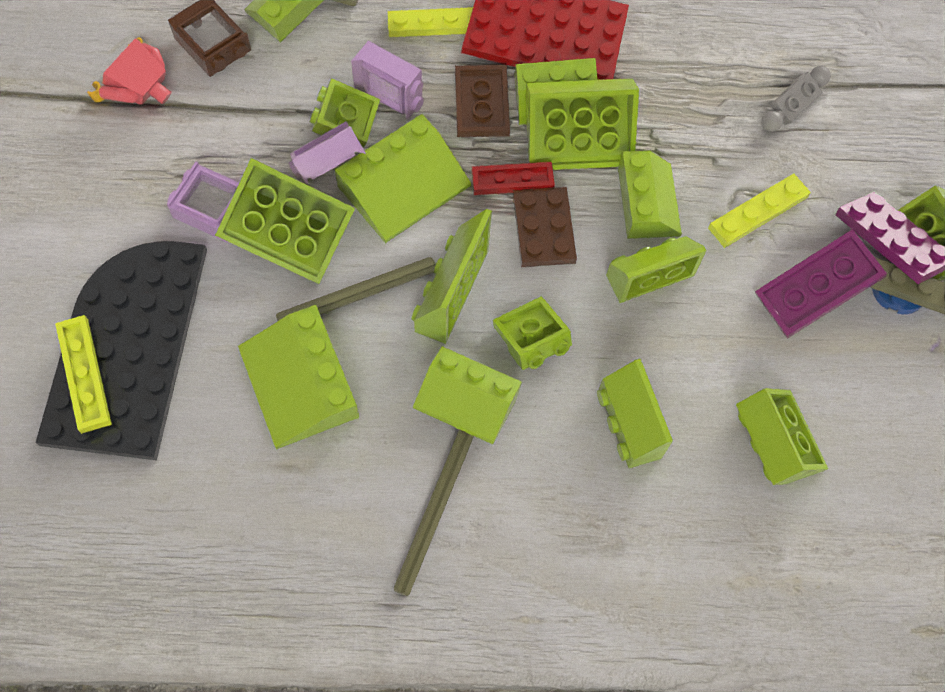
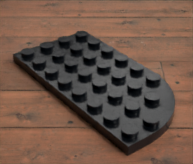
(138, 326)

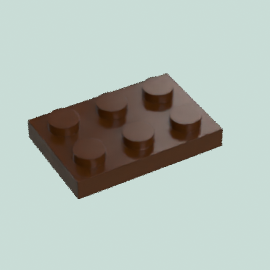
(482, 101)
(544, 227)

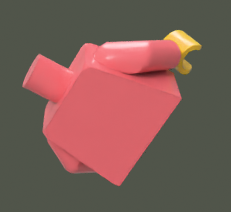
(133, 76)

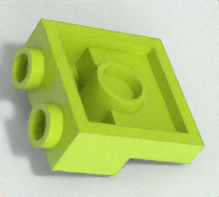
(344, 104)
(533, 333)

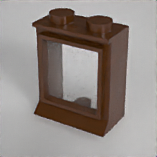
(209, 36)

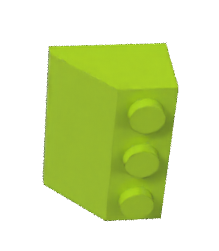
(281, 16)
(549, 72)
(648, 196)
(928, 213)
(654, 267)
(467, 395)
(634, 415)
(780, 436)

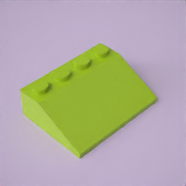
(581, 122)
(402, 178)
(284, 221)
(453, 278)
(298, 378)

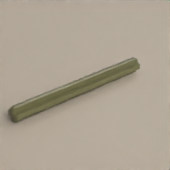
(367, 288)
(433, 513)

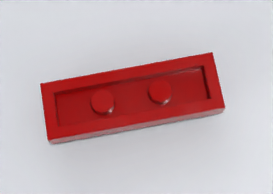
(510, 177)

